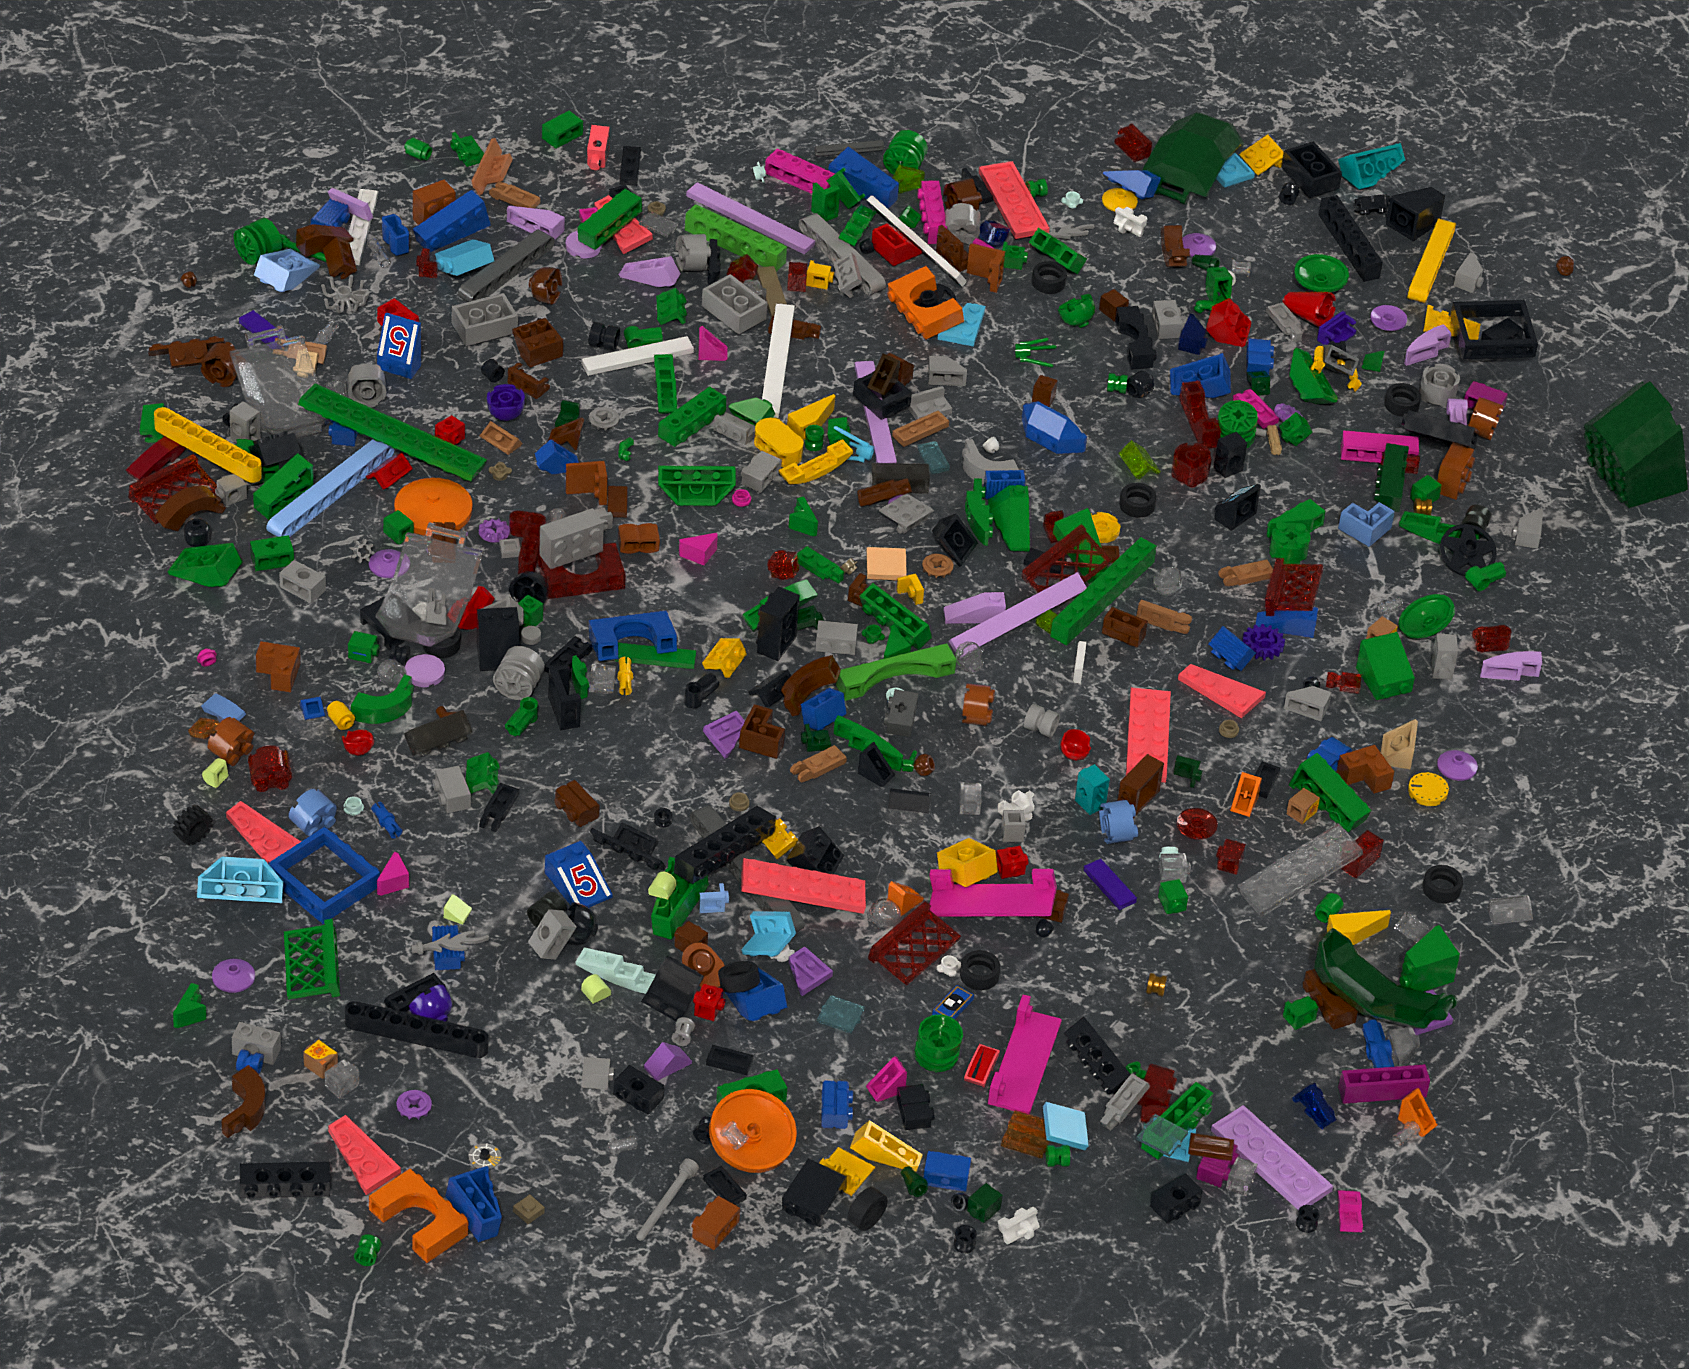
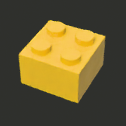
(968, 861)

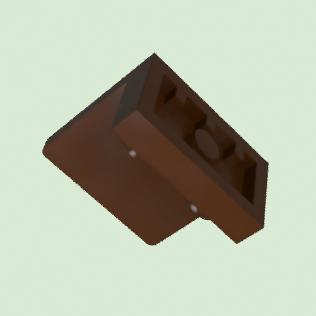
(951, 249)

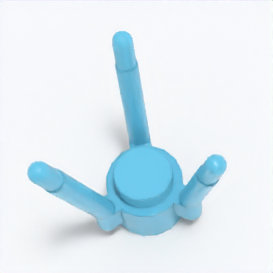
(864, 450)

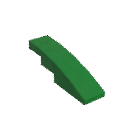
(857, 225)
(665, 383)
(1427, 526)
(861, 737)

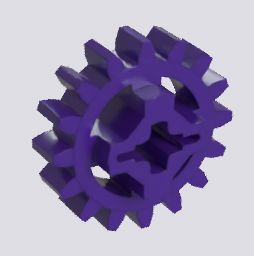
(1263, 641)

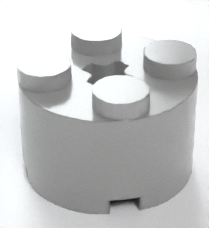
(963, 222)
(692, 252)
(366, 384)
(1439, 384)

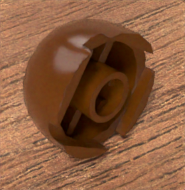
(545, 284)

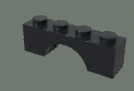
(1131, 323)

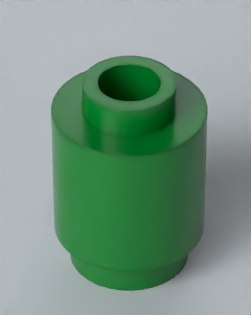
(418, 149)
(1330, 905)

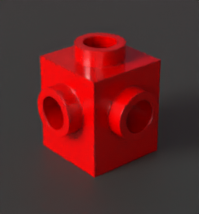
(450, 430)
(1011, 862)
(708, 1002)

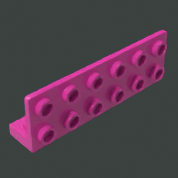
(992, 899)
(1024, 1059)

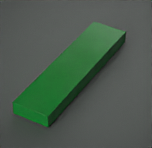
(647, 655)

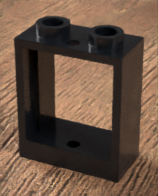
(887, 406)

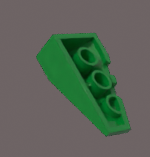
(1011, 516)

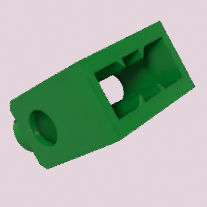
(1218, 280)

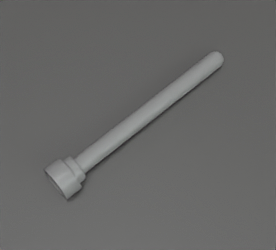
(687, 1170)

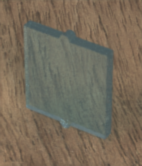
(840, 1014)
(1162, 1135)

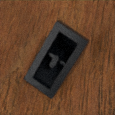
(874, 766)

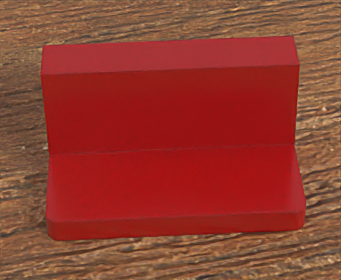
(390, 470)

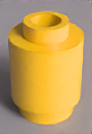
(340, 715)

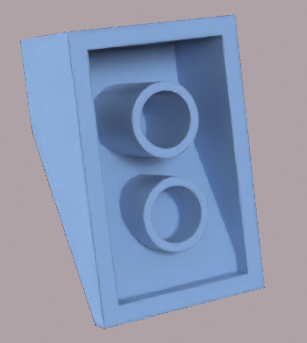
(284, 269)

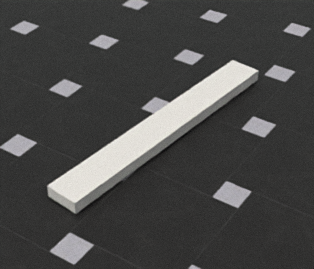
(932, 254)
(778, 356)

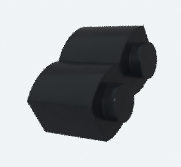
(914, 1107)

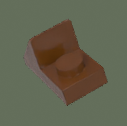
(568, 432)

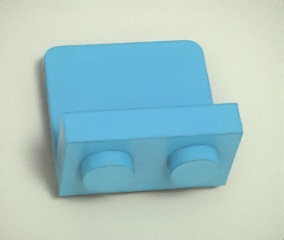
(771, 934)

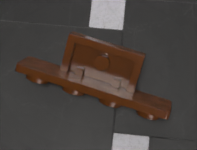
(185, 353)

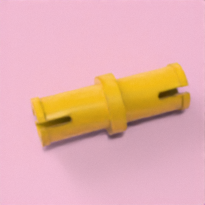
(625, 676)

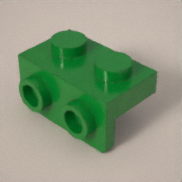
(671, 306)
(482, 773)

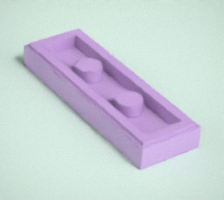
(355, 205)

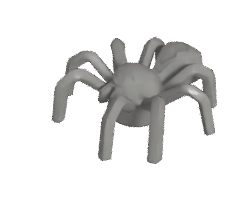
(344, 295)

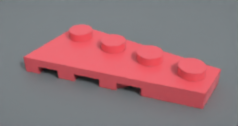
(630, 235)
(1222, 690)
(260, 832)
(364, 1157)

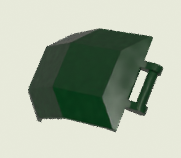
(1192, 154)
(1373, 992)

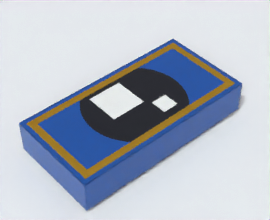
(954, 1002)

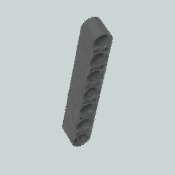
(506, 266)

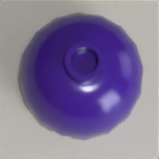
(505, 402)
(433, 1005)

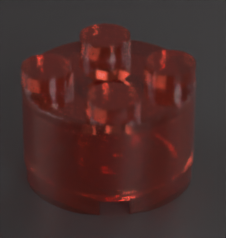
(1191, 464)
(270, 768)

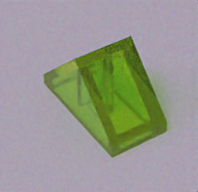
(908, 178)

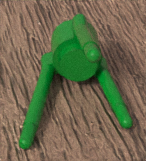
(1024, 349)

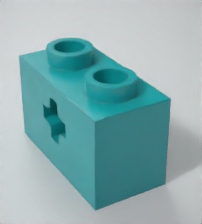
(1091, 789)

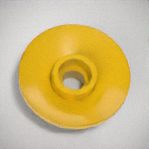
(1119, 198)

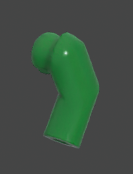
(1203, 304)

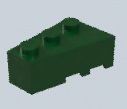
(1391, 476)

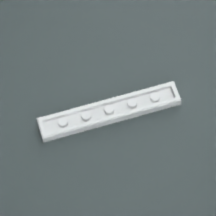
(360, 227)
(636, 355)

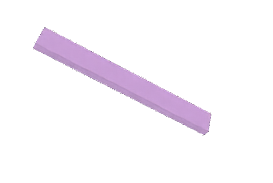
(750, 218)
(877, 428)
(1022, 612)

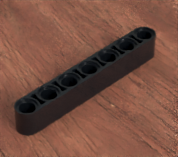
(416, 1029)

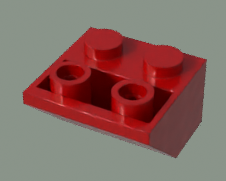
(893, 244)
(1228, 324)

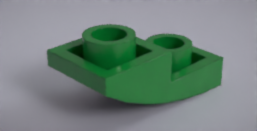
(579, 680)

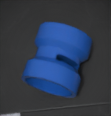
(253, 1060)

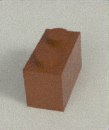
(715, 1222)

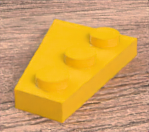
(1435, 318)

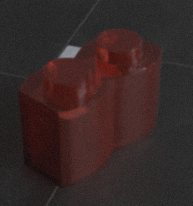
(1161, 1082)

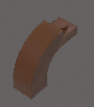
(1172, 246)
(185, 503)
(807, 679)
(251, 1089)

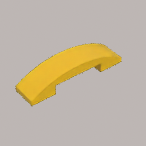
(819, 466)

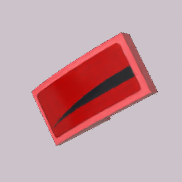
(981, 1065)

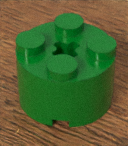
(1290, 542)

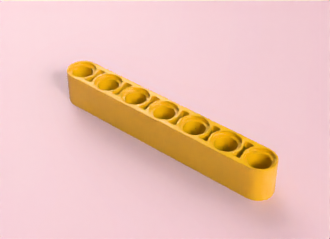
(1431, 260)
(208, 445)

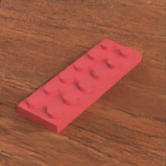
(1013, 199)
(1148, 727)
(803, 885)

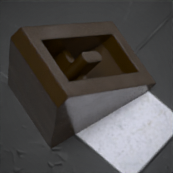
(885, 374)

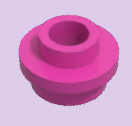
(741, 498)
(207, 657)

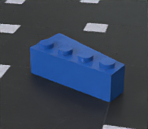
(866, 177)
(453, 222)

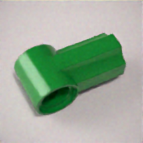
(638, 337)
(1482, 577)
(525, 715)

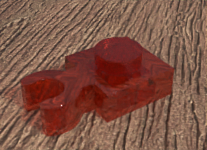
(1347, 682)

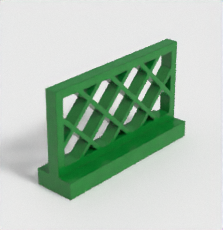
(329, 961)

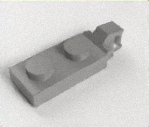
(1285, 321)
(1124, 1101)

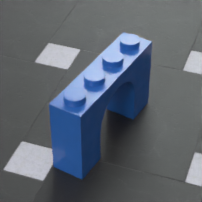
(654, 626)

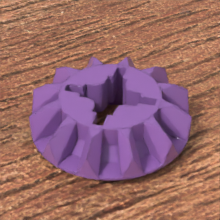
(1285, 411)
(487, 533)
(414, 1097)

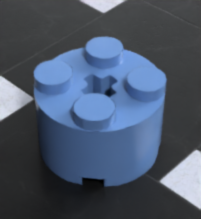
(313, 812)
(1118, 821)

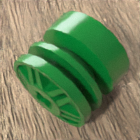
(906, 150)
(257, 239)
(1240, 418)
(938, 1043)

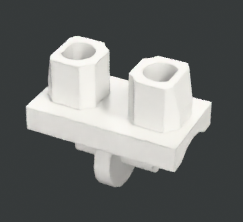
(1129, 222)
(1019, 802)
(1021, 1225)

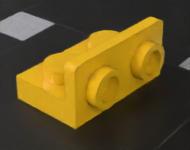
(725, 656)
(780, 840)

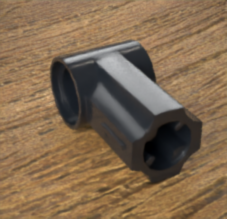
(697, 691)

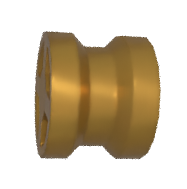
(1423, 507)
(1156, 984)

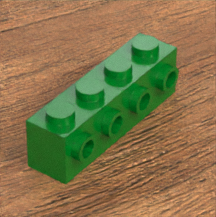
(609, 219)
(692, 416)
(894, 615)
(1186, 1111)

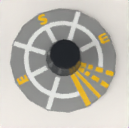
(485, 1155)

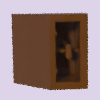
(538, 342)

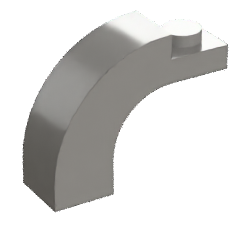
(976, 465)

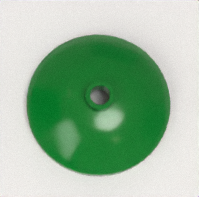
(1321, 273)
(1427, 616)

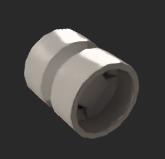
(1040, 720)

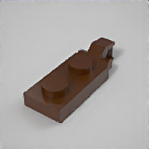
(801, 329)
(883, 491)

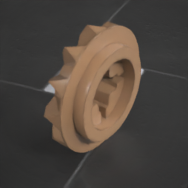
(937, 560)

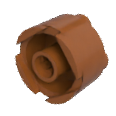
(1485, 417)
(977, 704)
(231, 740)

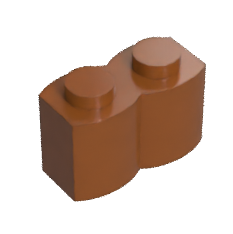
(638, 538)

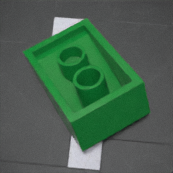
(207, 564)

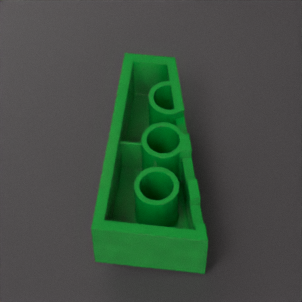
(1334, 794)
(672, 912)

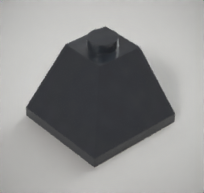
(955, 538)

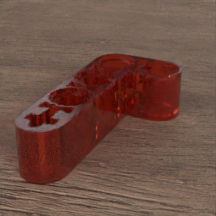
(527, 525)

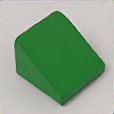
(909, 217)
(1373, 361)

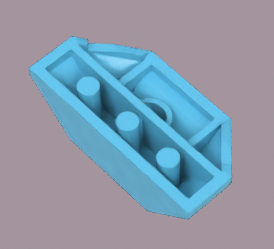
(240, 880)

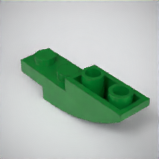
(978, 513)
(802, 588)

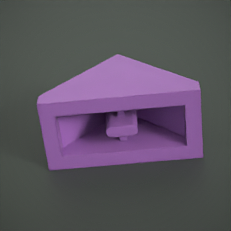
(666, 1061)

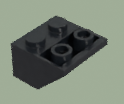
(279, 448)
(815, 852)

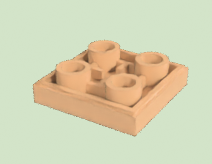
(885, 563)

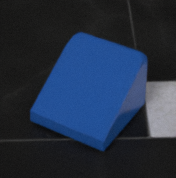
(312, 708)

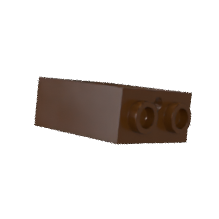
(1142, 783)

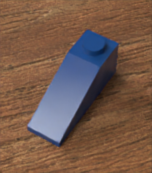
(1290, 622)

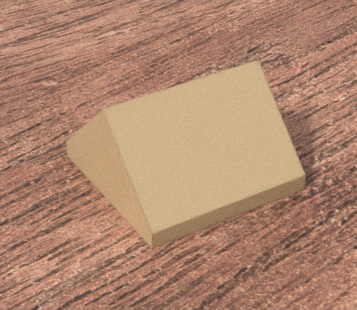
(1399, 745)

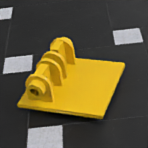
(1263, 155)
(850, 1166)

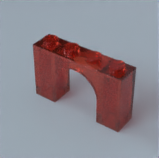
(607, 577)

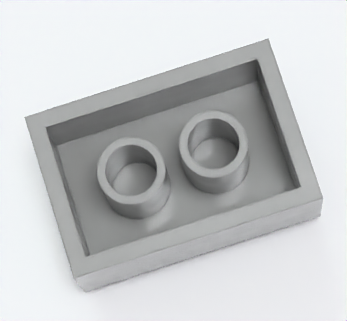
(734, 304)
(484, 319)
(571, 538)

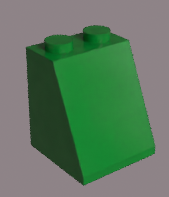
(1385, 666)
(1430, 962)

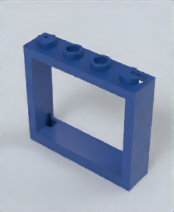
(305, 897)

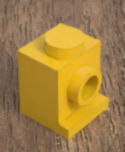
(819, 275)

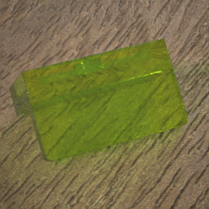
(1138, 460)

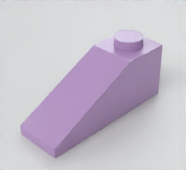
(533, 219)
(653, 272)
(975, 609)

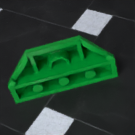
(1310, 384)
(696, 484)

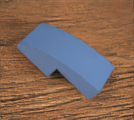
(222, 708)

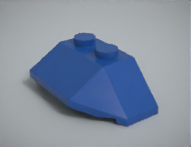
(1052, 429)

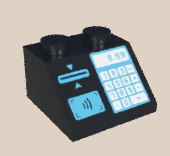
(1238, 507)

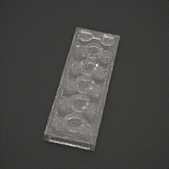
(1300, 870)

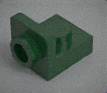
(1259, 382)
(569, 412)
(808, 617)
(815, 740)
(1188, 768)

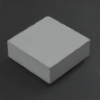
(509, 548)

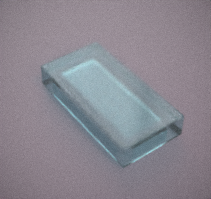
(934, 457)

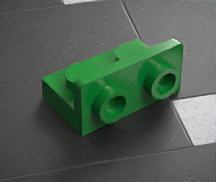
(467, 149)

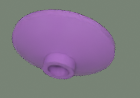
(1199, 244)
(1388, 317)
(384, 563)
(1457, 765)
(233, 975)

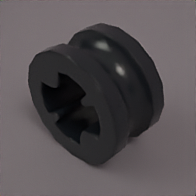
(668, 817)

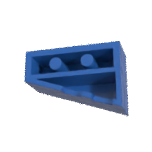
(474, 1197)

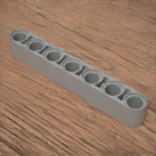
(834, 248)

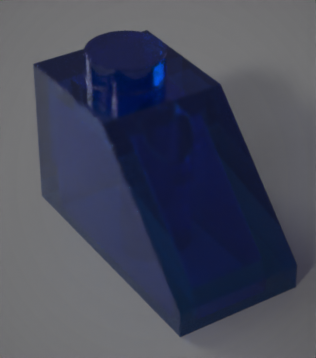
(993, 232)
(1193, 336)

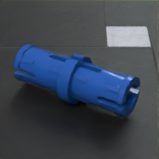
(386, 820)

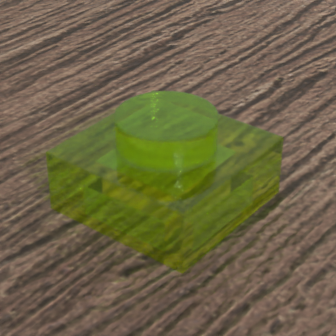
(1045, 620)

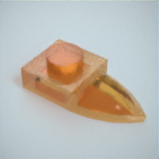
(203, 728)

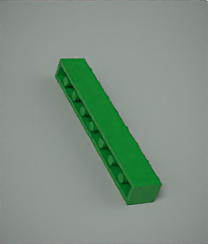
(1103, 591)

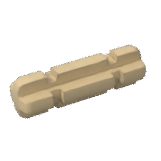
(1274, 439)

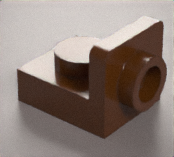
(857, 588)

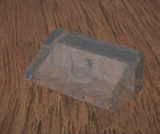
(1510, 909)
(1412, 927)

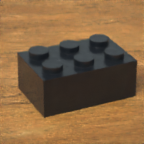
(1311, 169)
(777, 623)

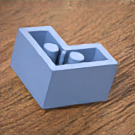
(1366, 525)

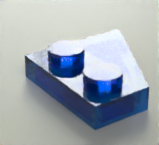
(1316, 1105)

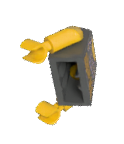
(1337, 361)

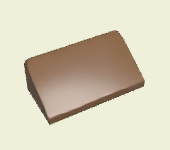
(500, 438)

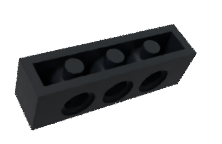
(1079, 1036)
(284, 1180)

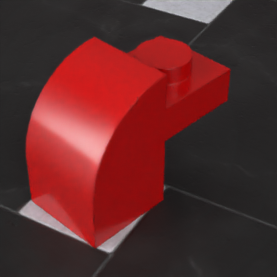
(479, 600)

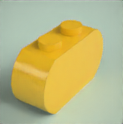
(778, 440)

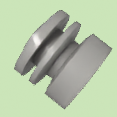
(518, 672)

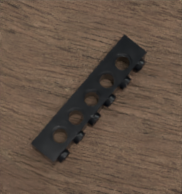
(1350, 238)
(724, 844)

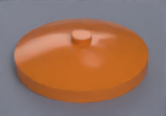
(434, 501)
(766, 1123)

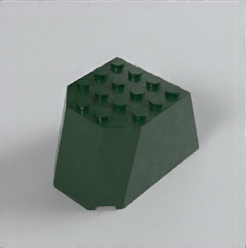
(1638, 447)

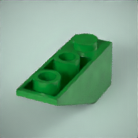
(1307, 513)

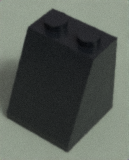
(1415, 212)
(495, 635)

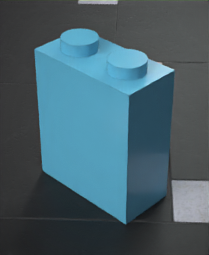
(464, 257)

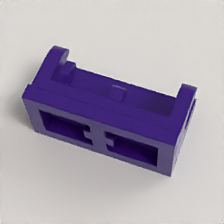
(1336, 329)

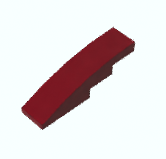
(155, 458)

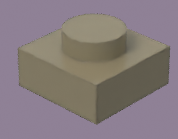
(528, 1209)

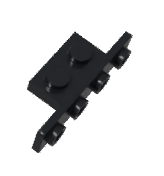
(633, 842)

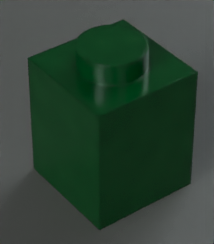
(984, 1203)

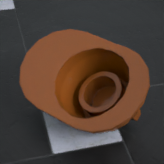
(704, 961)

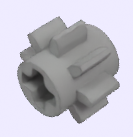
(362, 545)

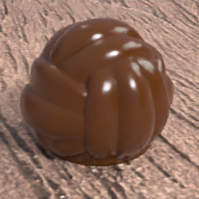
(1565, 265)
(924, 765)

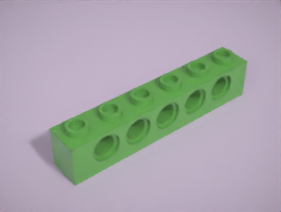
(735, 237)

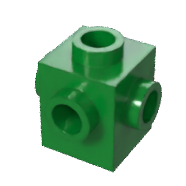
(1295, 429)

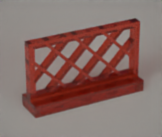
(164, 479)
(1059, 551)
(1278, 585)
(899, 935)

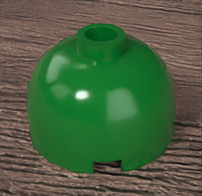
(1077, 311)

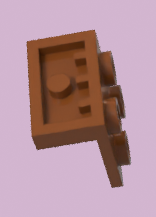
(986, 263)
(587, 478)

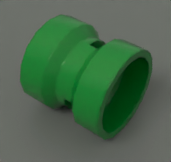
(1037, 188)
(1117, 383)
(814, 438)
(1057, 1155)
(367, 1251)

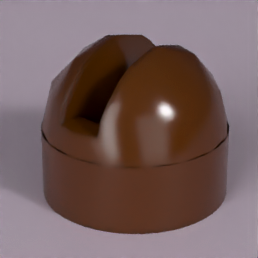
(189, 279)

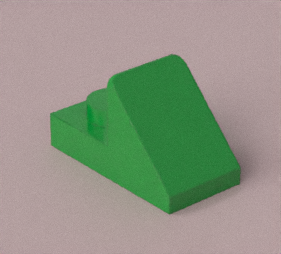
(803, 519)
(189, 1008)

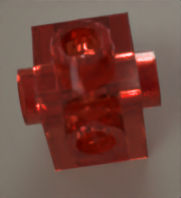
(783, 564)

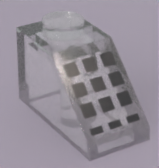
(1403, 1044)

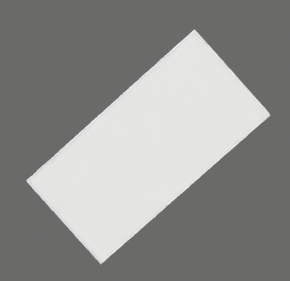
(1079, 662)

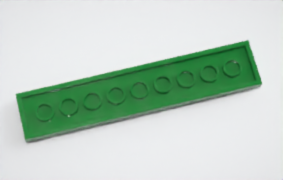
(392, 432)

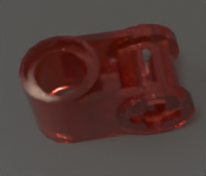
(1494, 638)

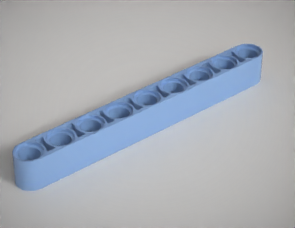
(329, 489)

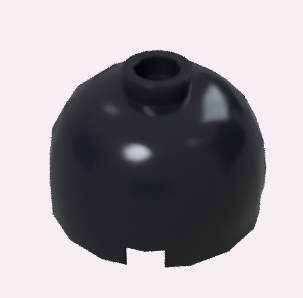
(529, 584)
(585, 922)

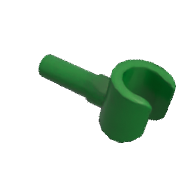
(908, 764)

